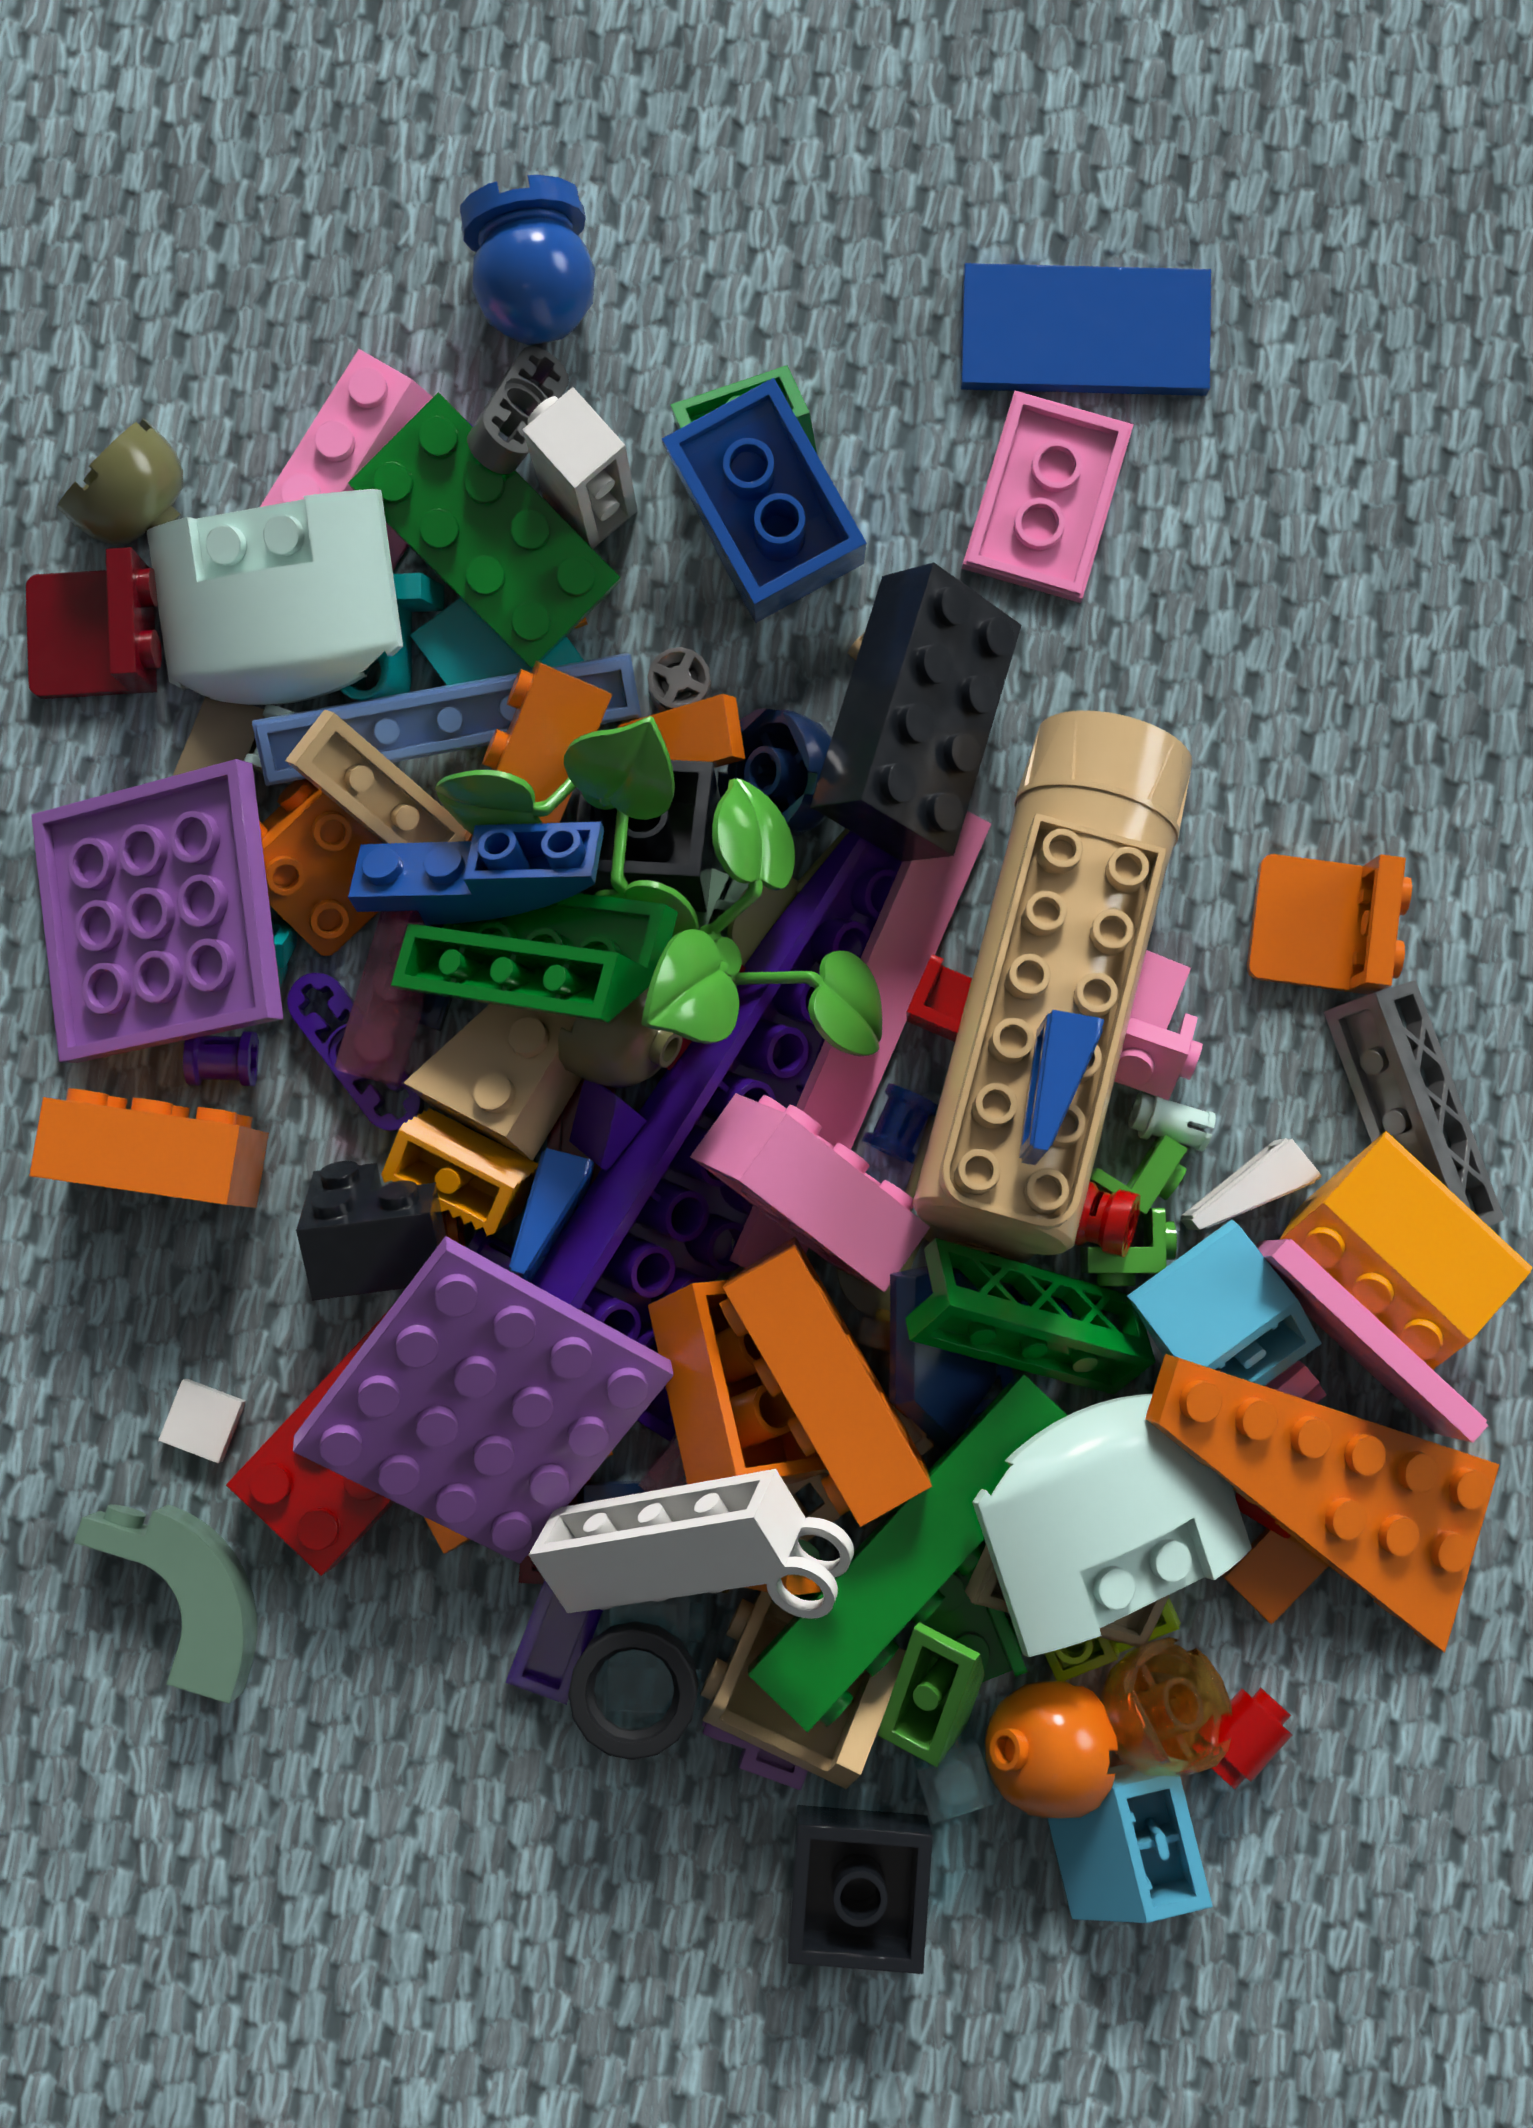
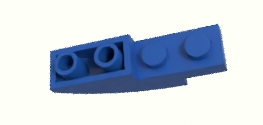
(489, 878)

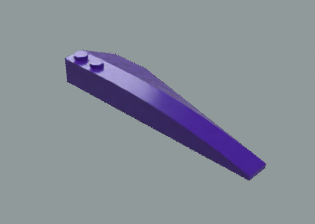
(658, 1212)

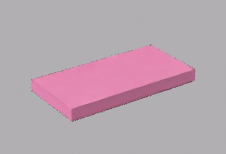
(1373, 1343)

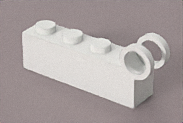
(688, 1544)

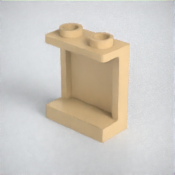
(752, 1715)

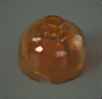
(1166, 1709)

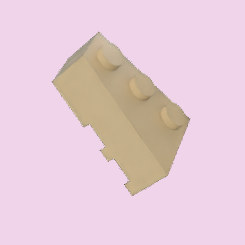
(501, 1076)

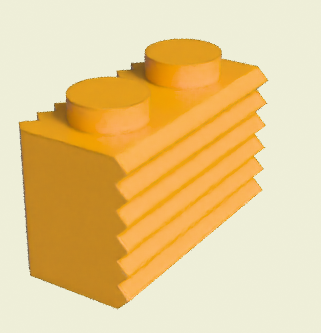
(471, 1172)

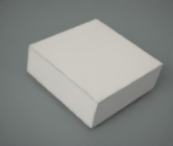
(202, 1420)

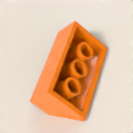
(826, 1382)

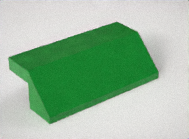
(563, 959)

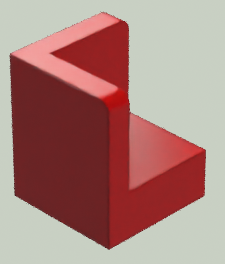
(939, 999)

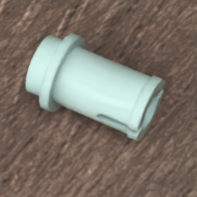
(1164, 1117)

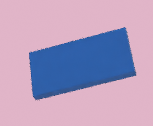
(1086, 329)

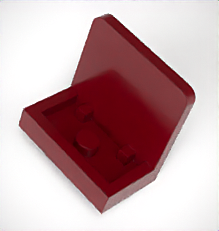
(93, 630)

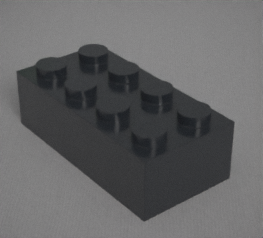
(917, 714)

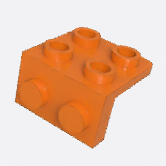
(310, 866)
(1329, 923)

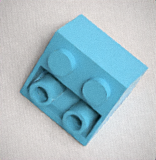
(1226, 1310)
(1132, 1853)

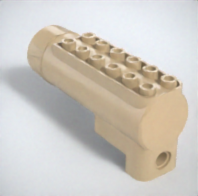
(1062, 936)

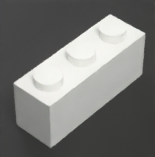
(580, 466)

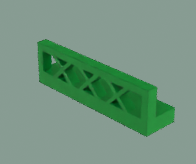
(1031, 1337)

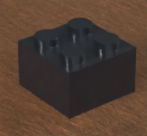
(667, 848)
(860, 1889)

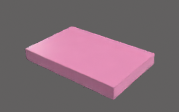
(1047, 496)

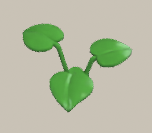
(612, 769)
(699, 969)

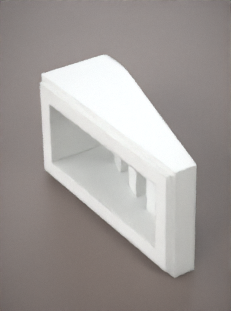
(1264, 1178)

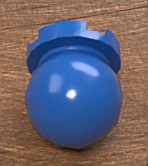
(528, 259)

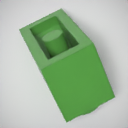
(932, 1695)

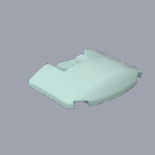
(276, 598)
(1103, 1523)

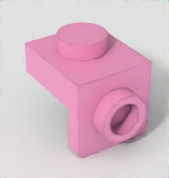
(1157, 1057)

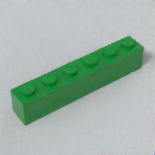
(900, 1566)

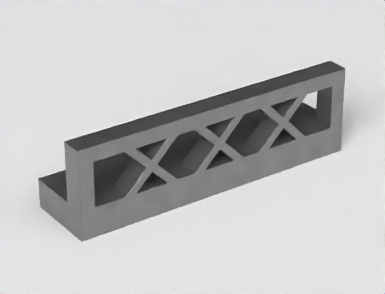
(1391, 1095)

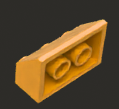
(1408, 1250)

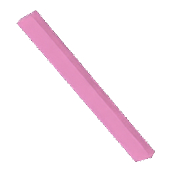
(897, 955)

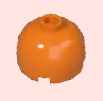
(1051, 1750)

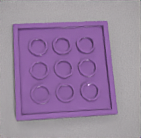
(157, 913)
(482, 1401)

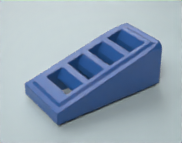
(1059, 1062)
(553, 1199)

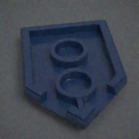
(926, 1382)

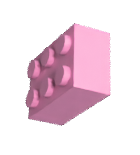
(812, 1188)

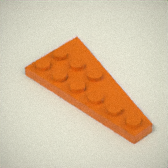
(1355, 1493)

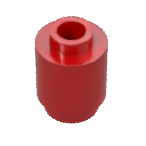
(1255, 1736)

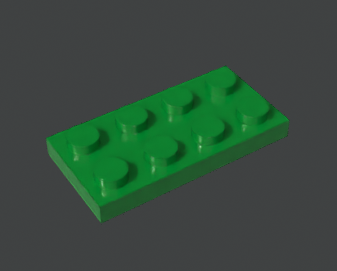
(486, 533)

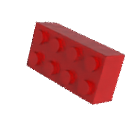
(303, 1501)

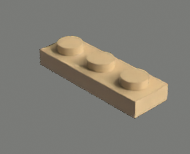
(370, 785)

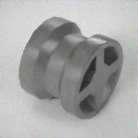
(683, 672)

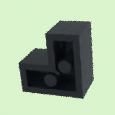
(365, 1234)

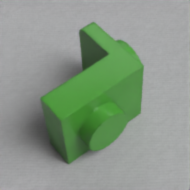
(1154, 1177)
(1159, 1246)

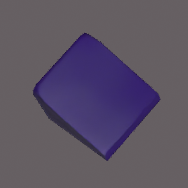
(603, 1125)

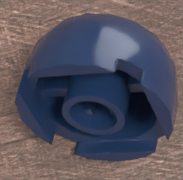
(782, 761)

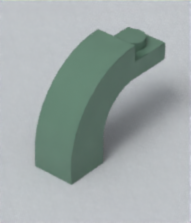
(207, 1582)

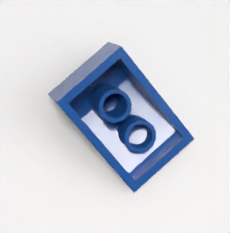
(765, 500)

